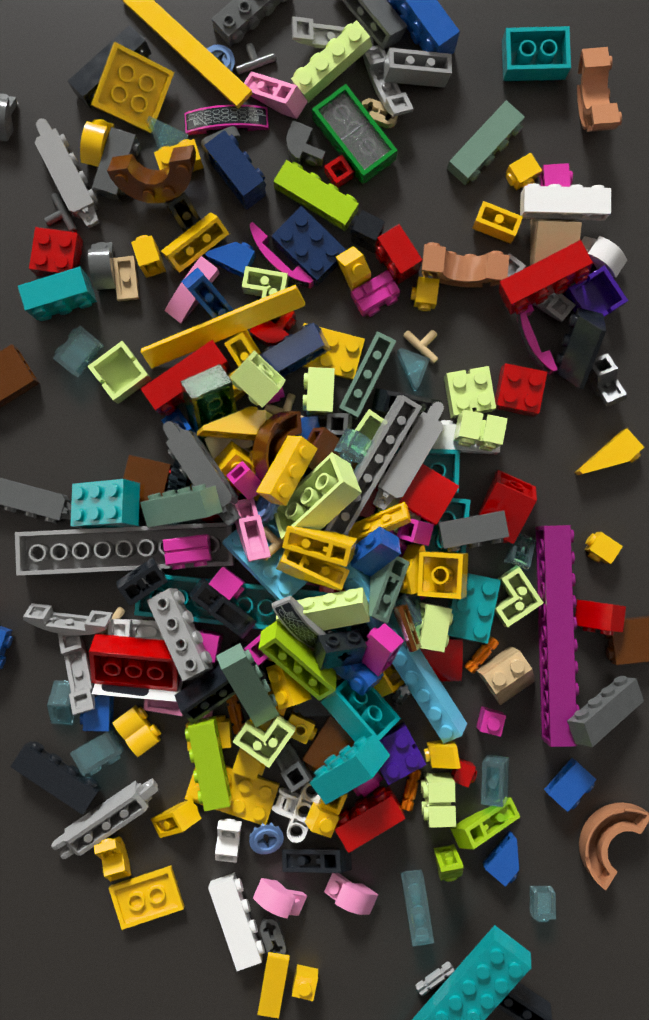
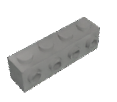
(180, 634)

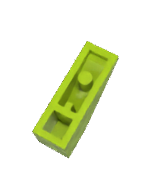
(484, 824)
(448, 862)

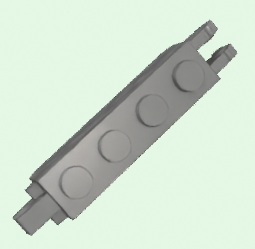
(65, 173)
(410, 456)
(106, 819)

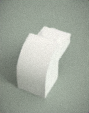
(605, 253)
(228, 840)

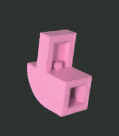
(351, 896)
(278, 899)

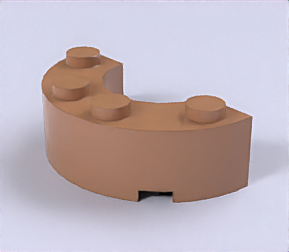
(593, 94)
(464, 270)
(600, 830)

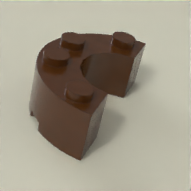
(154, 185)
(271, 438)

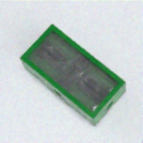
(354, 134)

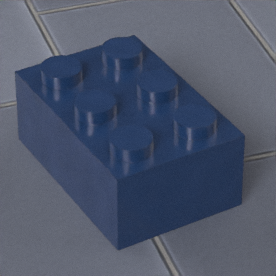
(236, 169)
(308, 245)

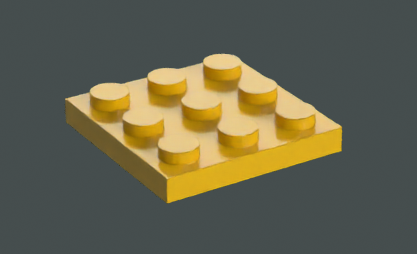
(132, 87)

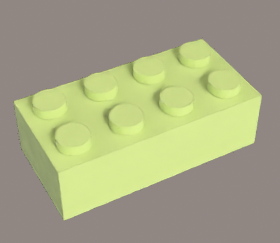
(319, 496)

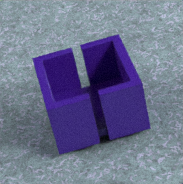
(598, 293)
(403, 753)

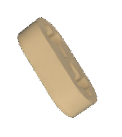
(379, 112)

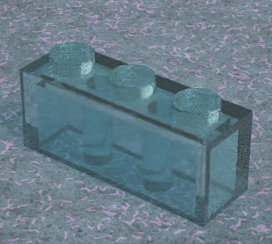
(417, 907)

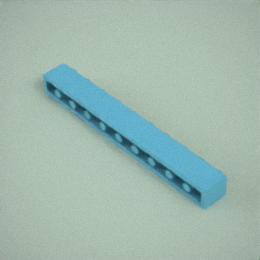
(417, 674)

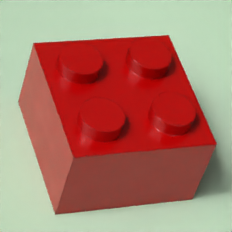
(54, 251)
(398, 254)
(520, 389)

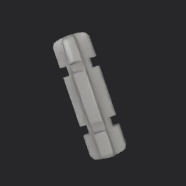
(434, 978)

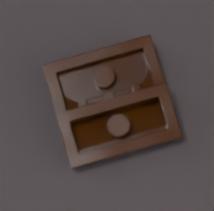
(407, 628)

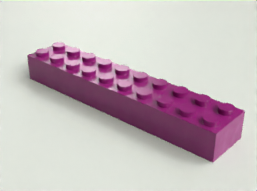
(556, 633)

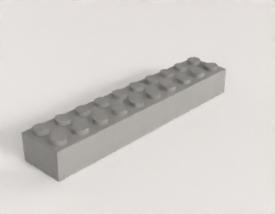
(110, 548)

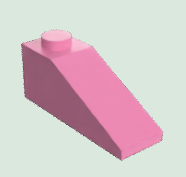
(276, 94)

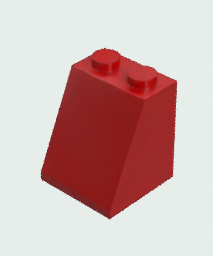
(512, 497)

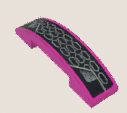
(225, 116)
(297, 276)
(543, 359)

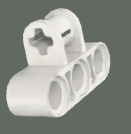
(291, 810)

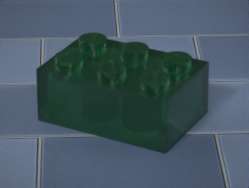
(208, 397)

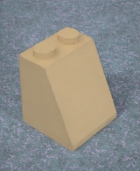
(551, 236)
(506, 674)

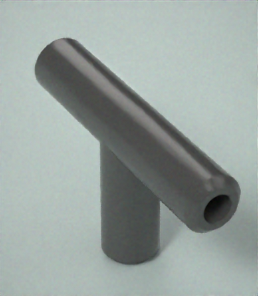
(254, 62)
(62, 213)

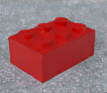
(369, 818)

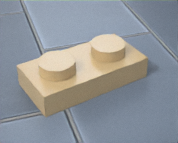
(126, 278)

